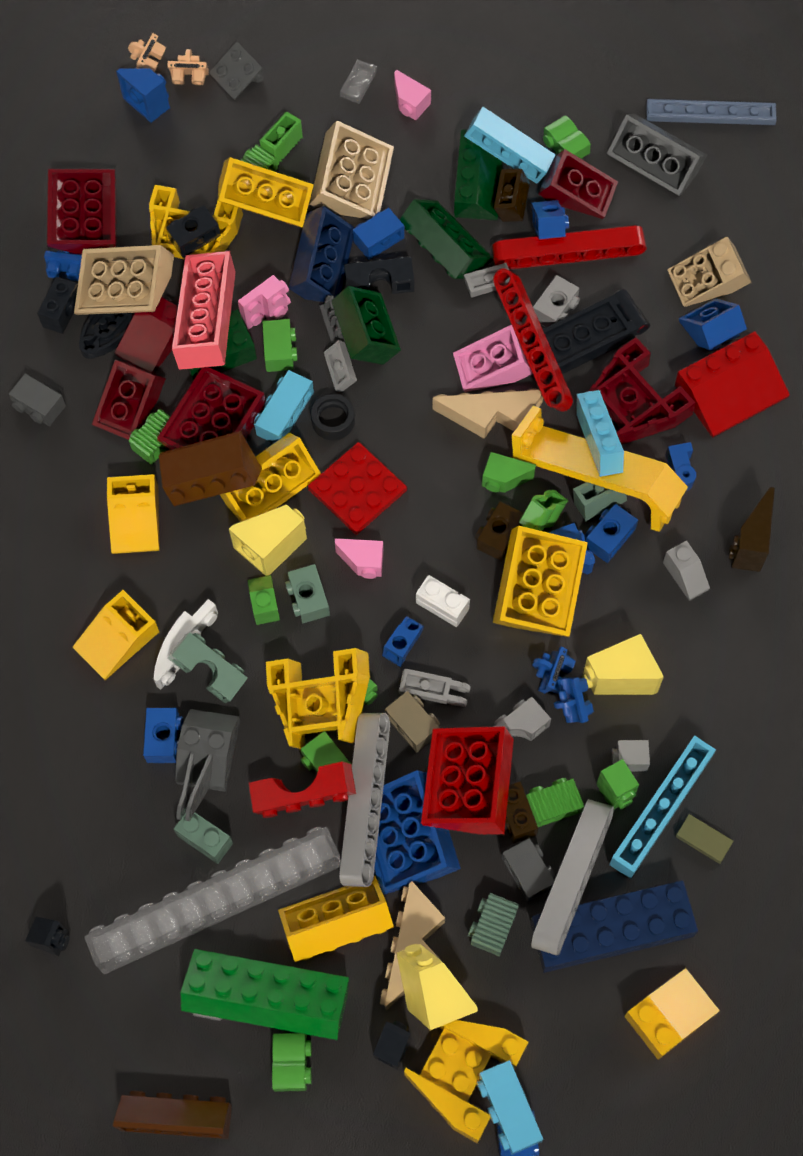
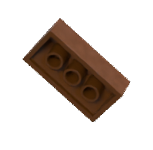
(208, 468)
(173, 1116)

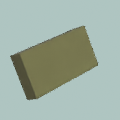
(704, 839)

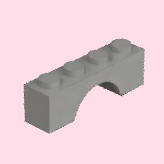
(526, 720)

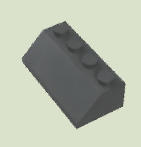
(656, 154)

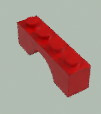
(332, 782)

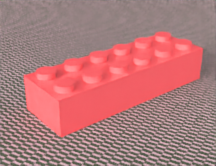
(204, 310)

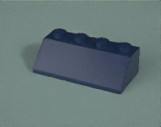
(321, 255)

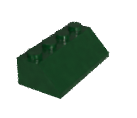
(476, 181)
(444, 238)

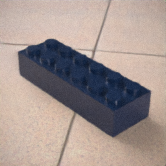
(623, 925)

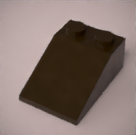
(753, 542)

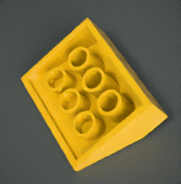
(540, 582)

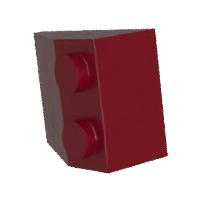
(578, 185)
(149, 337)
(127, 399)

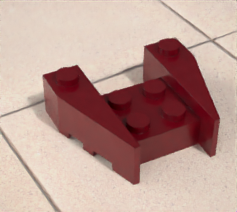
(633, 401)

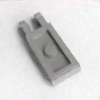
(432, 687)

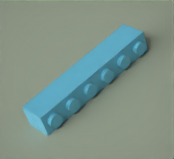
(662, 807)

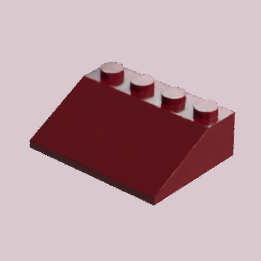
(81, 209)
(211, 409)

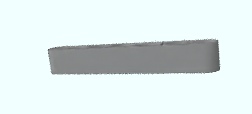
(365, 806)
(572, 877)

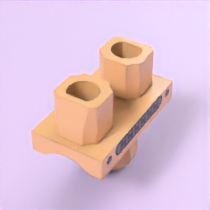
(143, 53)
(188, 65)

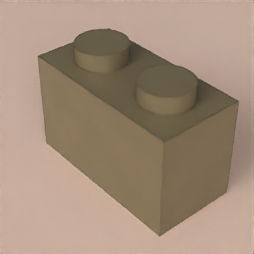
(412, 720)

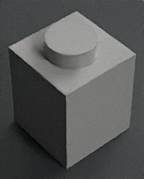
(634, 753)

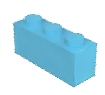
(283, 407)
(509, 1108)

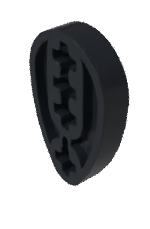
(103, 342)

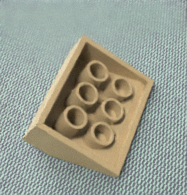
(351, 172)
(122, 279)

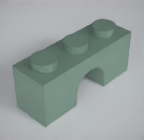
(226, 677)

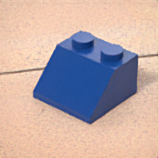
(144, 91)
(714, 323)

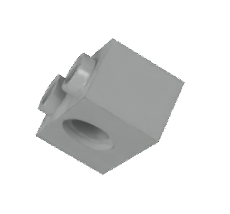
(558, 292)

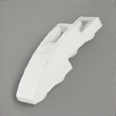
(164, 668)

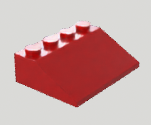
(733, 384)
(468, 779)

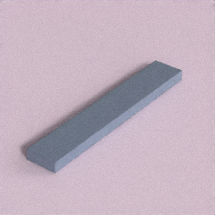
(711, 112)

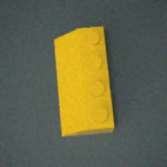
(264, 192)
(284, 473)
(335, 919)

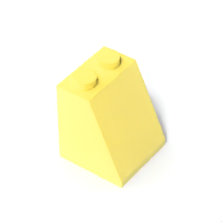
(269, 537)
(623, 670)
(431, 988)

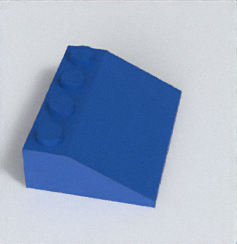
(404, 845)

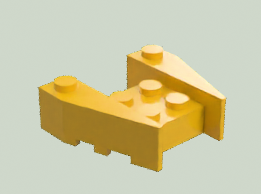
(164, 210)
(320, 702)
(455, 1070)

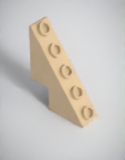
(483, 410)
(416, 925)

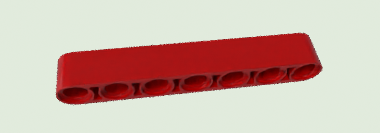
(572, 248)
(539, 347)

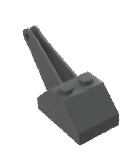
(204, 756)

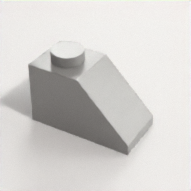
(686, 570)

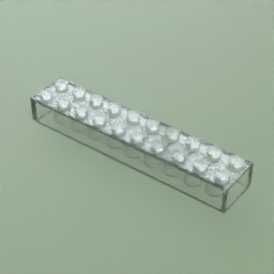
(212, 900)

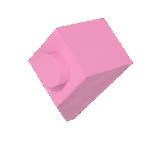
(411, 96)
(362, 556)

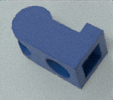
(679, 462)
(402, 641)

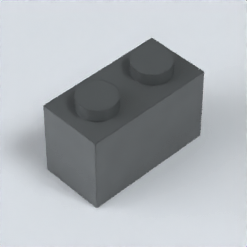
(36, 400)
(529, 870)

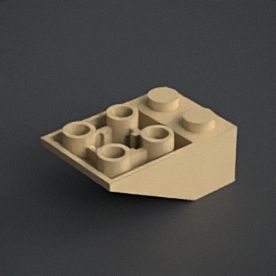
(709, 273)

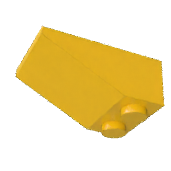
(671, 1013)

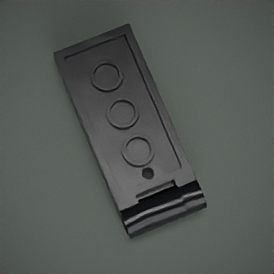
(595, 330)

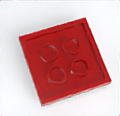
(357, 488)

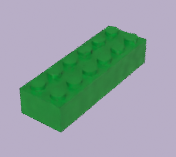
(265, 994)

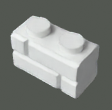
(442, 601)

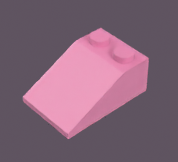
(492, 361)

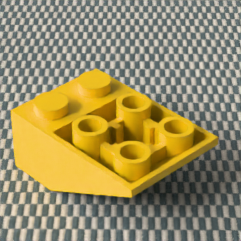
(133, 513)
(115, 635)

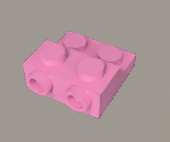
(264, 301)

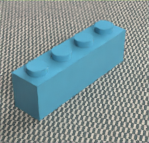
(509, 145)
(600, 433)

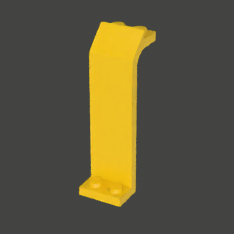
(571, 456)

